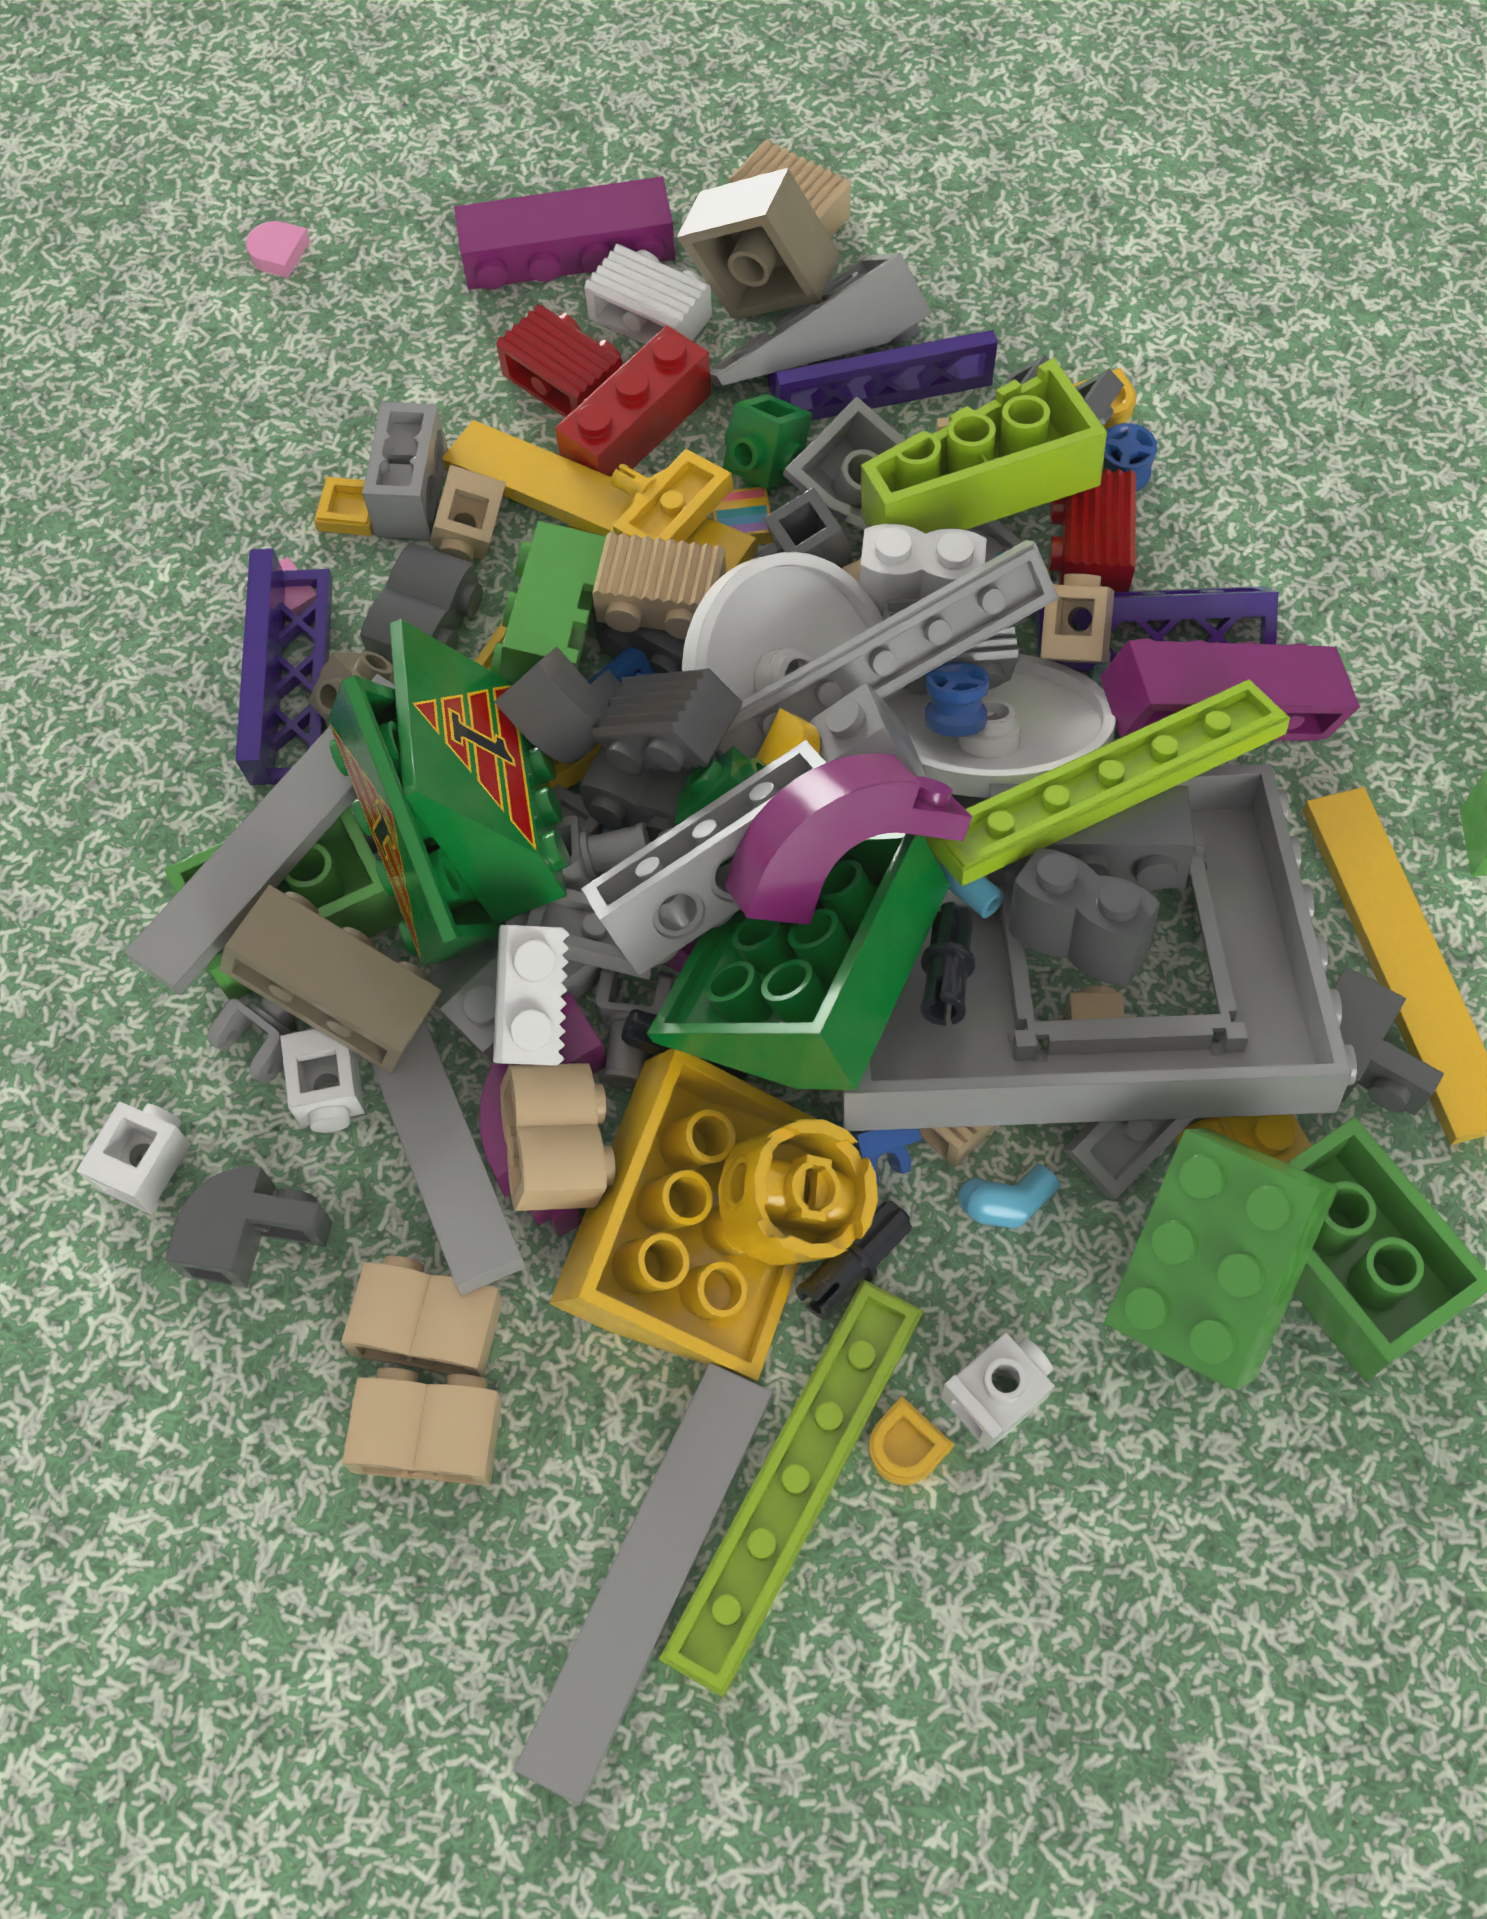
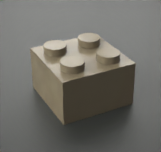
(759, 245)

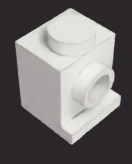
(308, 1063)
(113, 1155)
(983, 1407)

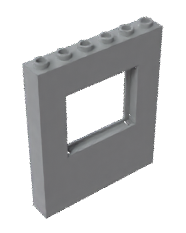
(1267, 978)

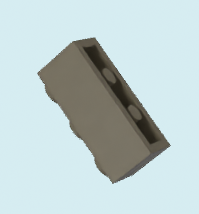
(329, 977)

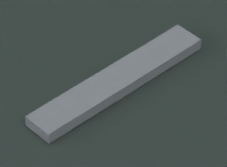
(903, 644)
(239, 871)
(448, 1165)
(643, 1585)

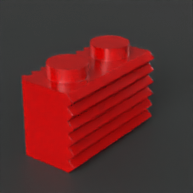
(555, 359)
(1097, 531)

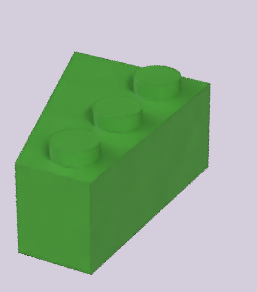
(551, 601)

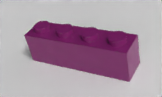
(562, 231)
(1164, 677)

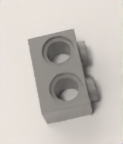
(405, 470)

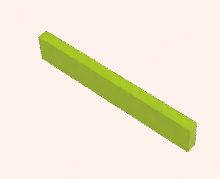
(1111, 780)
(791, 1489)

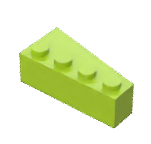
(990, 462)

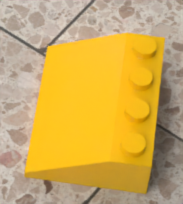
(654, 1245)

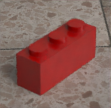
(637, 404)

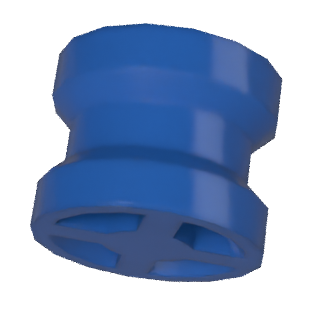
(1133, 444)
(956, 699)

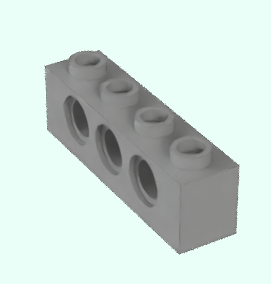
(687, 865)

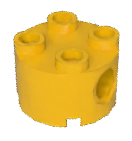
(796, 1193)

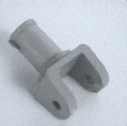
(598, 852)
(238, 1017)
(624, 1061)

